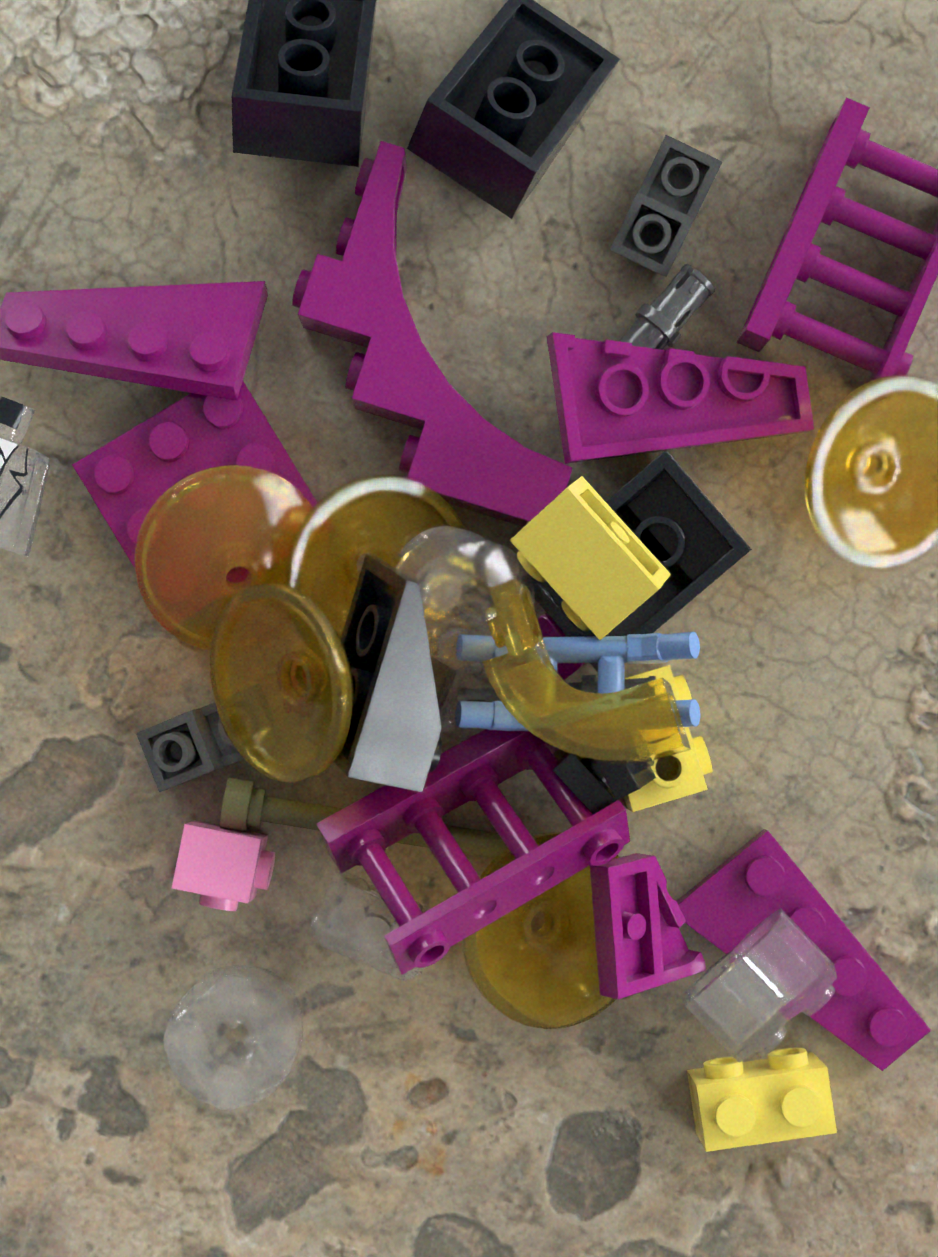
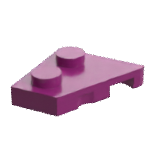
(638, 928)

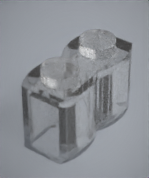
(761, 987)

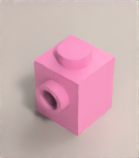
(222, 865)

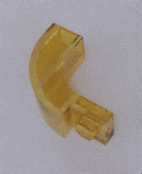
(604, 727)

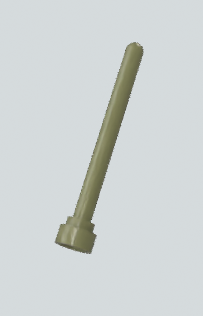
(249, 806)

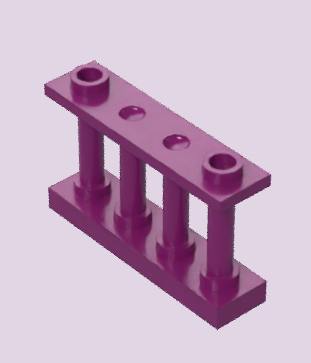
(800, 259)
(466, 774)

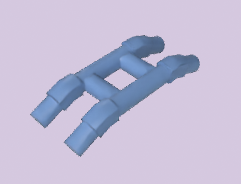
(609, 653)

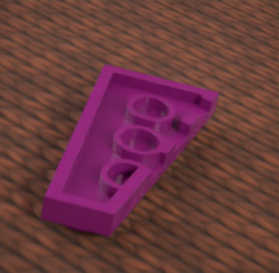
(145, 335)
(655, 400)
(756, 882)

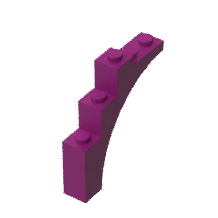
(397, 377)

